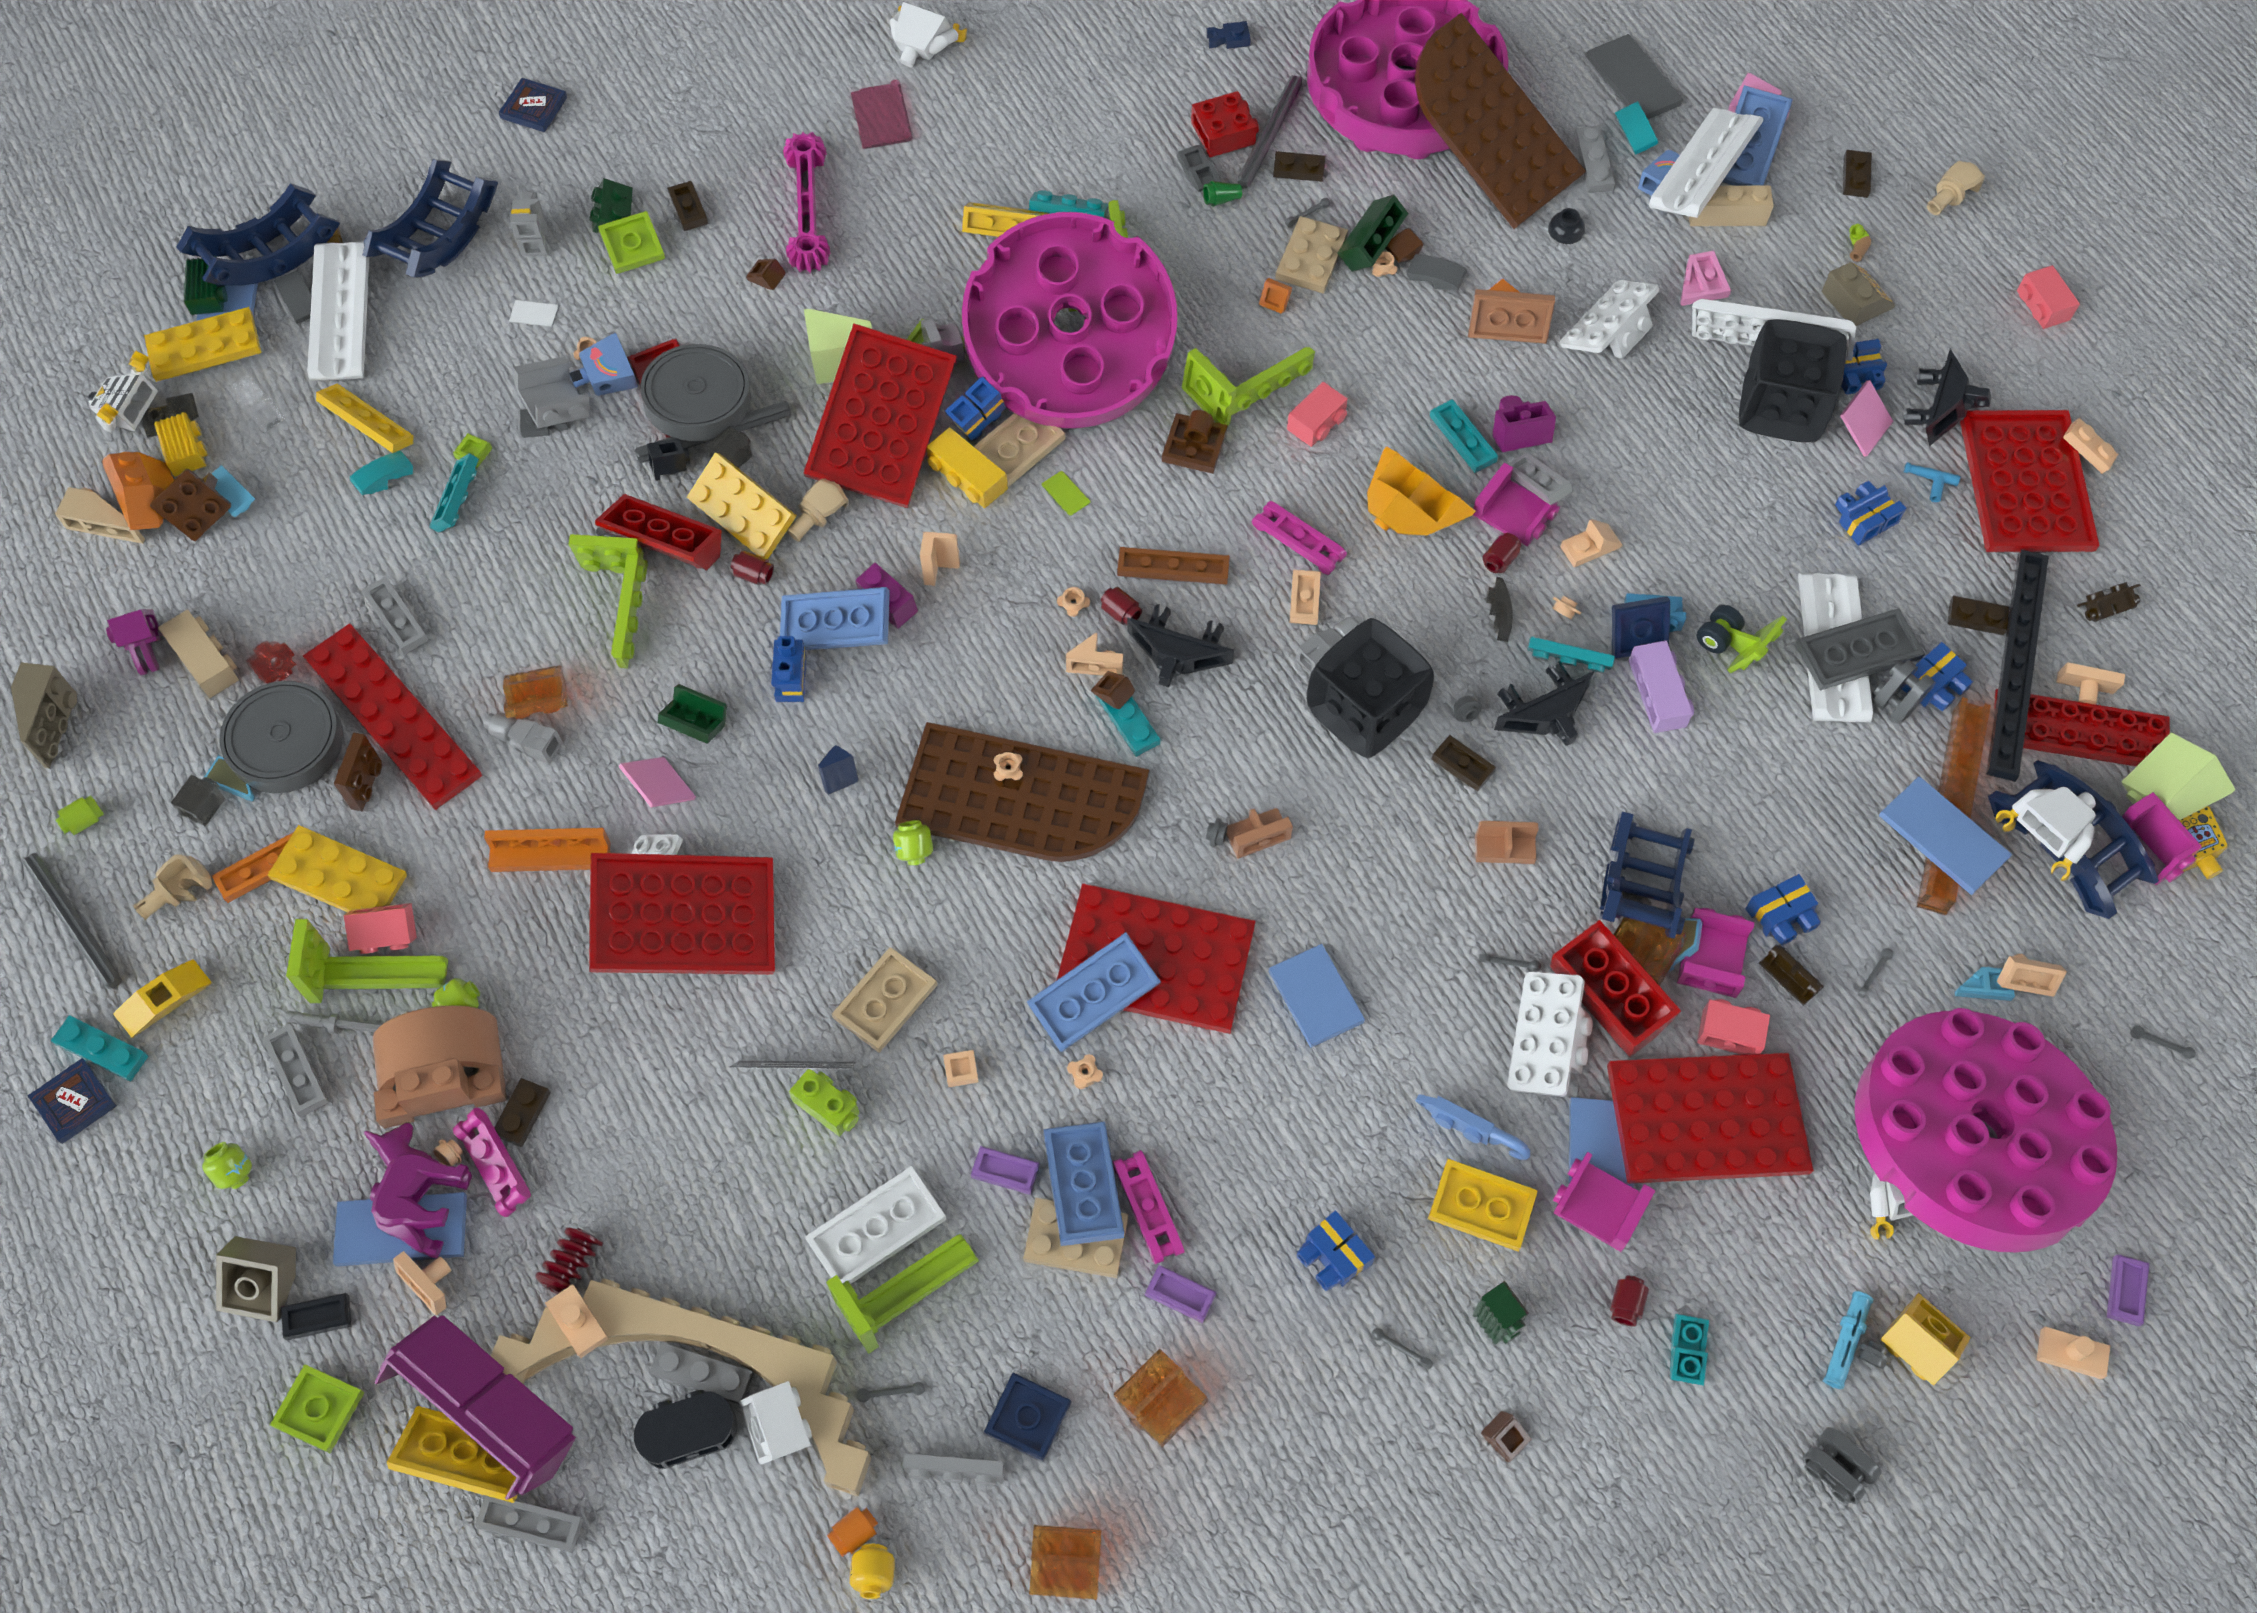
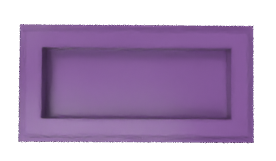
(1005, 1170)
(2128, 1290)
(1180, 1294)

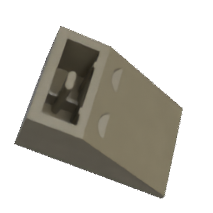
(42, 708)

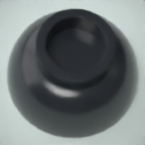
(1567, 226)

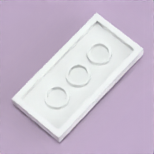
(876, 1227)

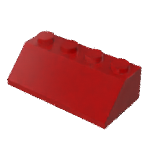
(662, 531)
(1616, 988)

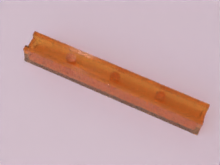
(1958, 786)

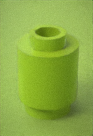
(79, 815)

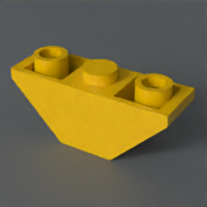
(161, 997)

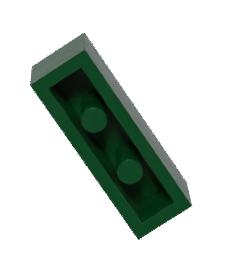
(1373, 233)

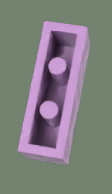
(1661, 686)

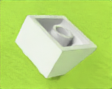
(775, 1422)

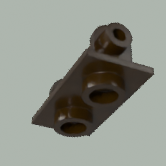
(2121, 597)
(1791, 974)

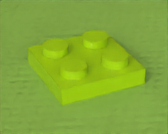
(631, 242)
(317, 1408)

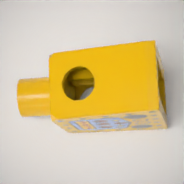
(2206, 831)

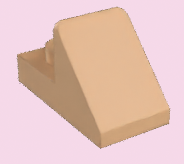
(1590, 544)
(1087, 660)

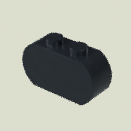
(685, 1429)

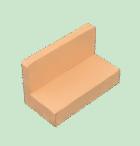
(936, 552)

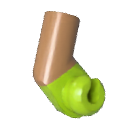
(1860, 240)

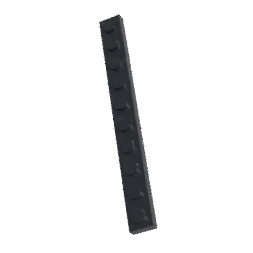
(2017, 666)

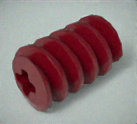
(567, 1260)

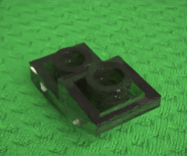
(175, 405)
(1501, 608)

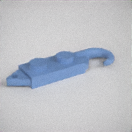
(1471, 1125)

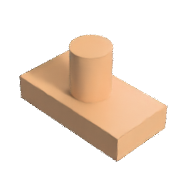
(2090, 681)
(2031, 975)
(424, 1280)
(576, 1321)
(2073, 1352)

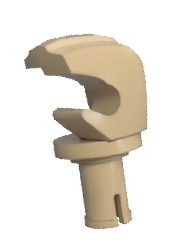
(1951, 187)
(819, 502)
(173, 883)

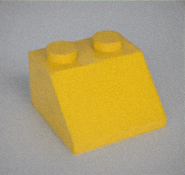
(1925, 1339)

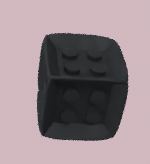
(1792, 380)
(1369, 687)

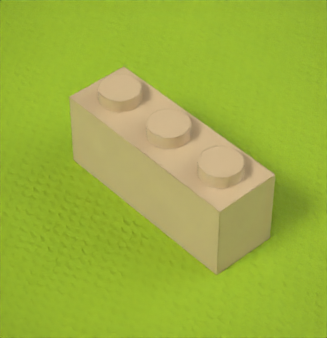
(1737, 207)
(200, 652)

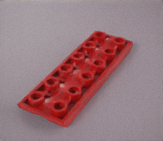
(2092, 730)

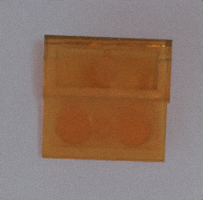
(534, 692)
(1650, 946)
(1160, 1398)
(1065, 1561)

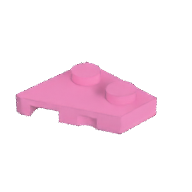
(1704, 279)

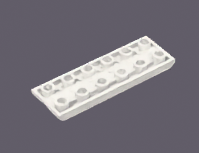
(1705, 162)
(338, 312)
(1742, 323)
(1826, 604)

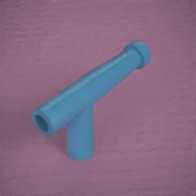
(1938, 477)

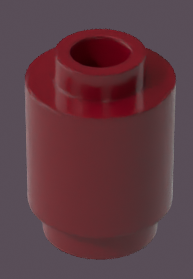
(1502, 553)
(752, 568)
(1120, 605)
(1629, 1301)

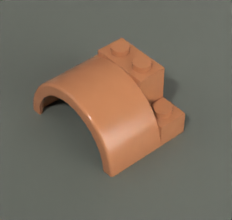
(426, 1058)

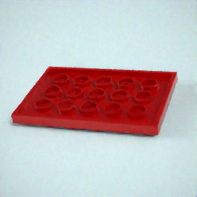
(880, 415)
(2028, 482)
(681, 914)
(1190, 949)
(1709, 1118)

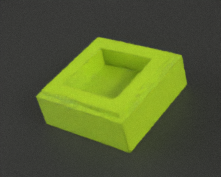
(475, 446)

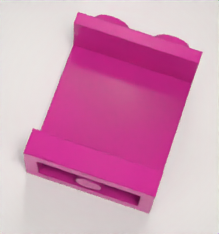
(1513, 508)
(2163, 835)
(1720, 954)
(1601, 1203)

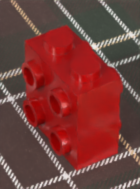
(1224, 124)

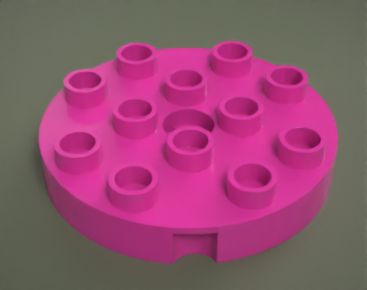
(1358, 74)
(1082, 266)
(1925, 1132)

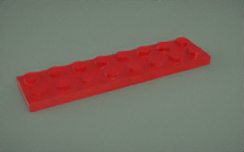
(392, 716)

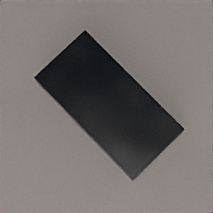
(316, 1316)

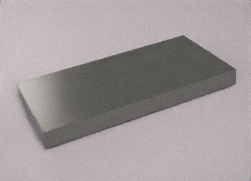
(1634, 76)
(1859, 649)

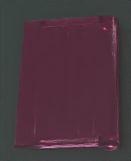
(881, 115)

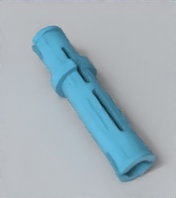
(1852, 1327)

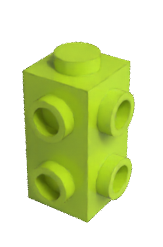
(824, 1102)

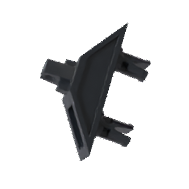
(1951, 399)
(1178, 652)
(1549, 712)

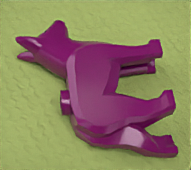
(403, 1186)

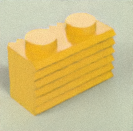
(181, 444)

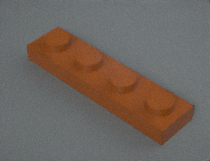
(1173, 565)

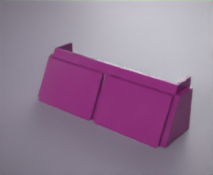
(482, 1401)

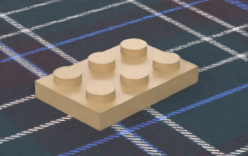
(1311, 254)
(1019, 445)
(884, 999)
(1045, 1249)

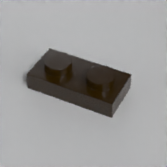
(1299, 166)
(1857, 173)
(687, 205)
(1978, 615)
(1463, 763)
(521, 1112)

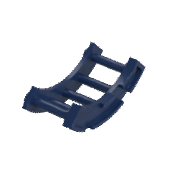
(256, 234)
(451, 242)
(1614, 884)
(2093, 892)

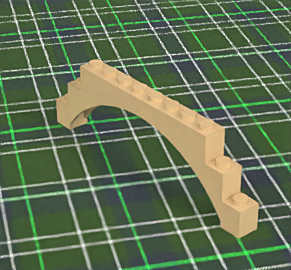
(636, 1318)

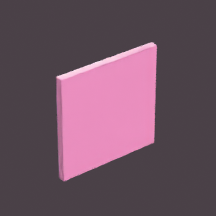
(1866, 418)
(657, 781)

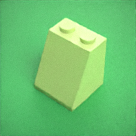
(827, 341)
(2180, 776)

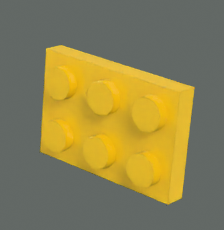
(1483, 1205)

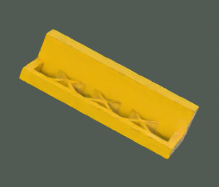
(993, 219)

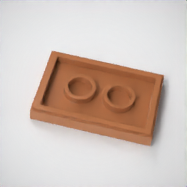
(1511, 316)

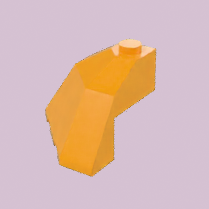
(1411, 499)

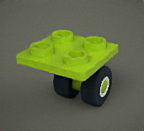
(1726, 629)

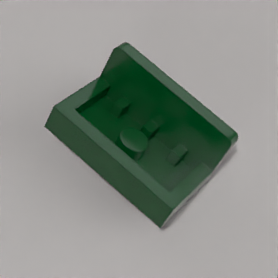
(611, 203)
(694, 714)

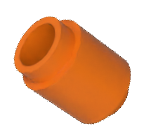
(853, 1531)

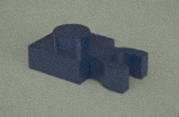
(1232, 35)

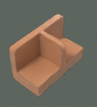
(1258, 832)
(1506, 842)

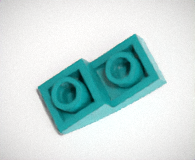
(1636, 128)
(375, 475)
(1689, 1349)

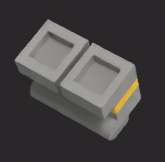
(529, 225)

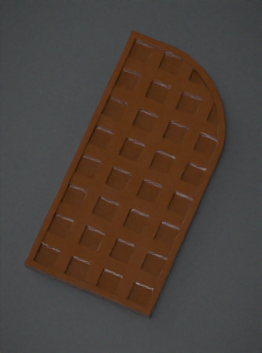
(1491, 123)
(1056, 812)

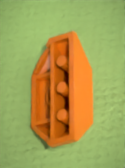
(136, 483)

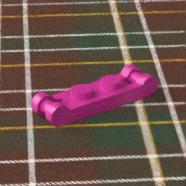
(1299, 537)
(492, 1161)
(1148, 1207)

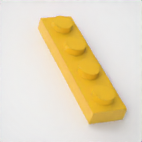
(364, 418)

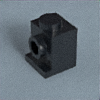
(667, 457)

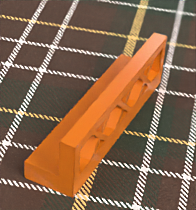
(544, 848)

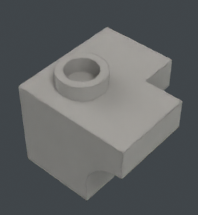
(942, 337)

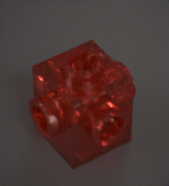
(261, 661)

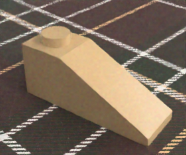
(89, 513)

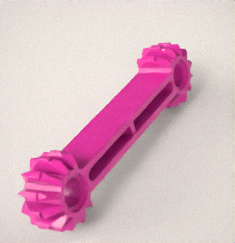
(807, 249)

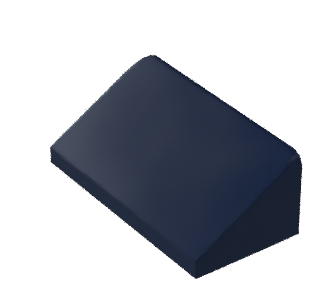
(837, 770)

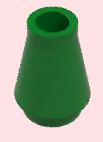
(1220, 193)

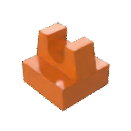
(1275, 295)

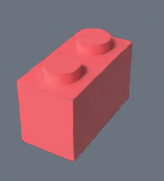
(2048, 297)
(1317, 414)
(380, 928)
(1733, 1028)

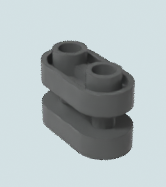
(1901, 675)
(1822, 1466)

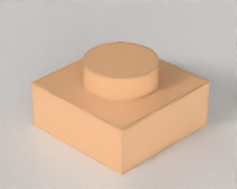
(960, 1068)

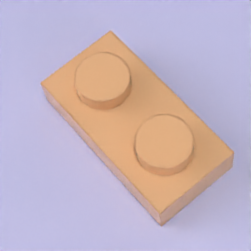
(2090, 445)
(1305, 597)

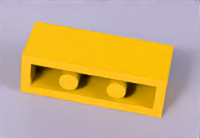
(966, 468)

